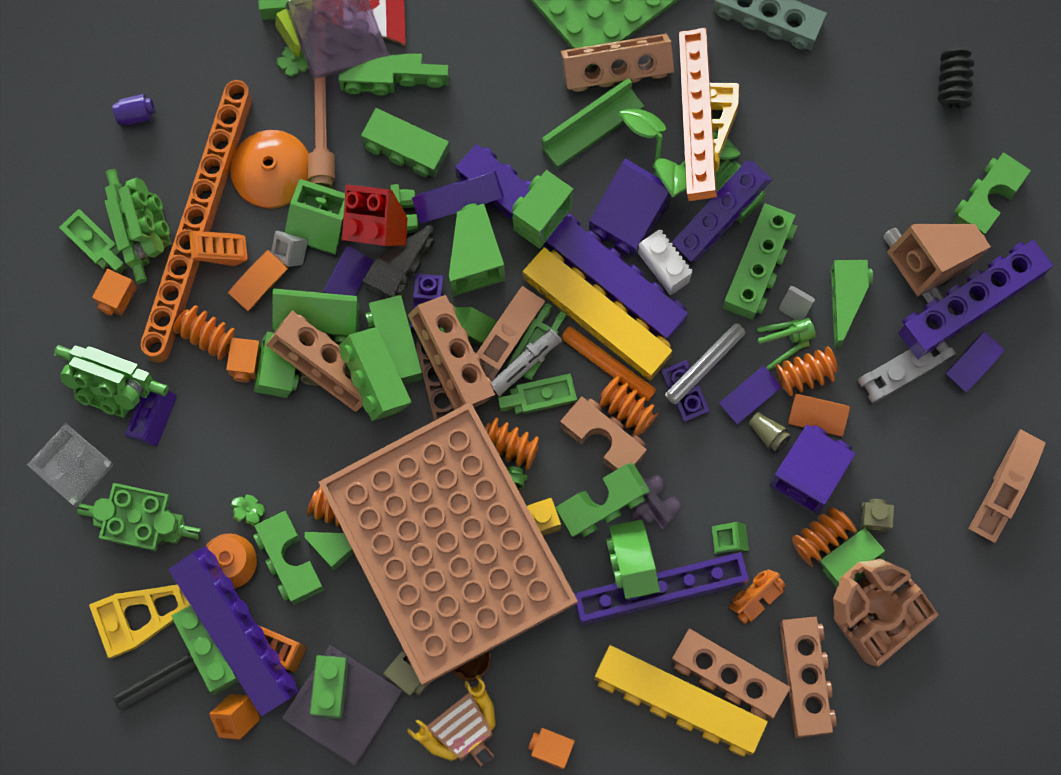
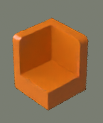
(234, 716)

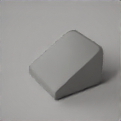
(289, 248)
(796, 303)

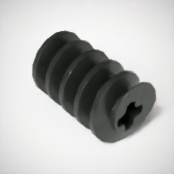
(954, 79)

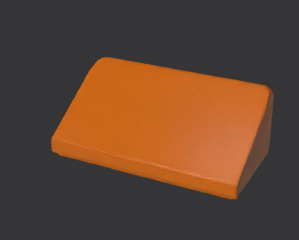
(822, 413)

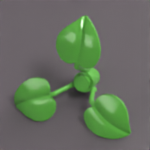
(671, 174)

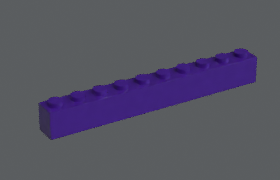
(585, 252)

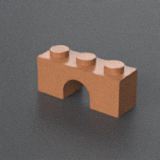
(587, 419)

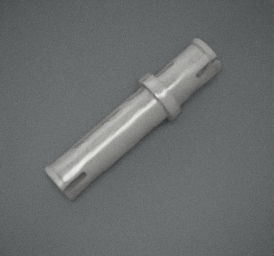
(525, 361)

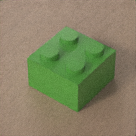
(542, 208)

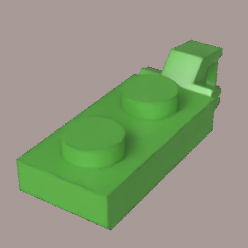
(93, 241)
(539, 395)

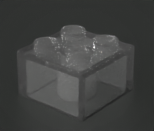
(70, 465)

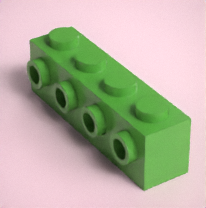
(758, 262)

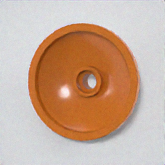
(274, 184)

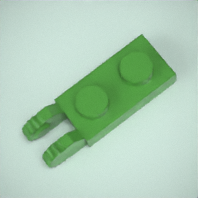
(534, 332)

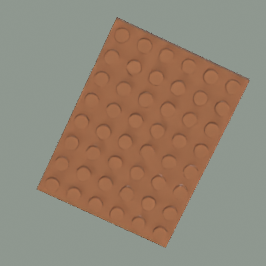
(447, 543)

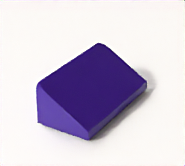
(349, 273)
(150, 418)

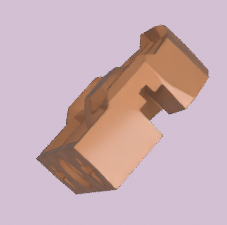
(896, 613)

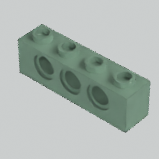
(776, 27)

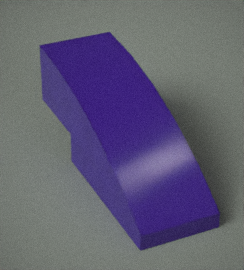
(455, 196)

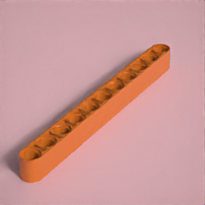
(197, 207)

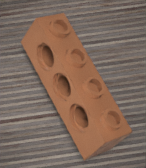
(603, 55)
(438, 344)
(310, 358)
(772, 690)
(804, 722)

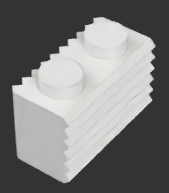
(665, 262)

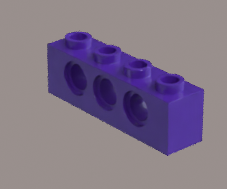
(722, 211)

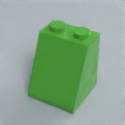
(475, 252)

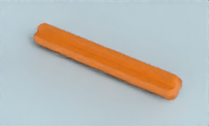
(607, 363)

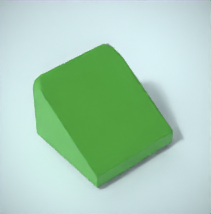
(730, 538)

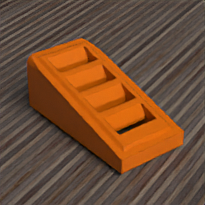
(233, 244)
(290, 651)

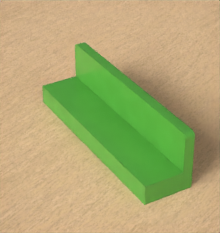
(589, 125)

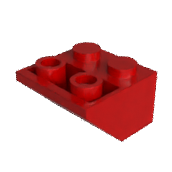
(373, 216)

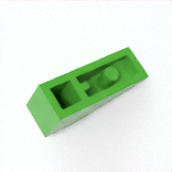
(849, 285)

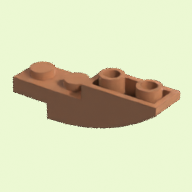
(508, 332)
(1008, 486)

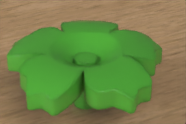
(292, 63)
(248, 509)

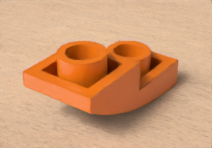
(258, 280)

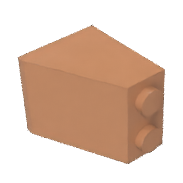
(936, 253)

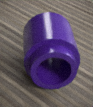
(133, 110)

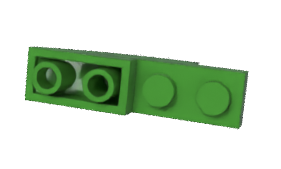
(382, 74)

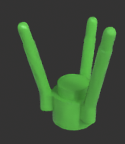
(798, 332)

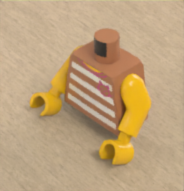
(461, 728)

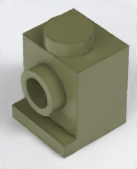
(876, 516)
(404, 676)

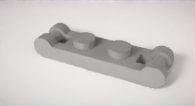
(902, 371)

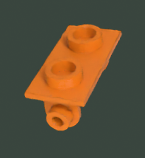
(765, 586)

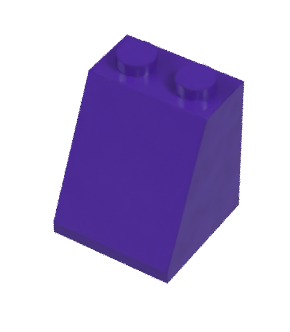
(629, 208)
(812, 468)

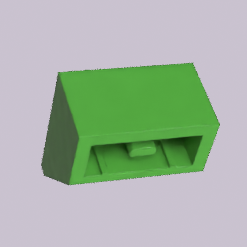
(317, 216)

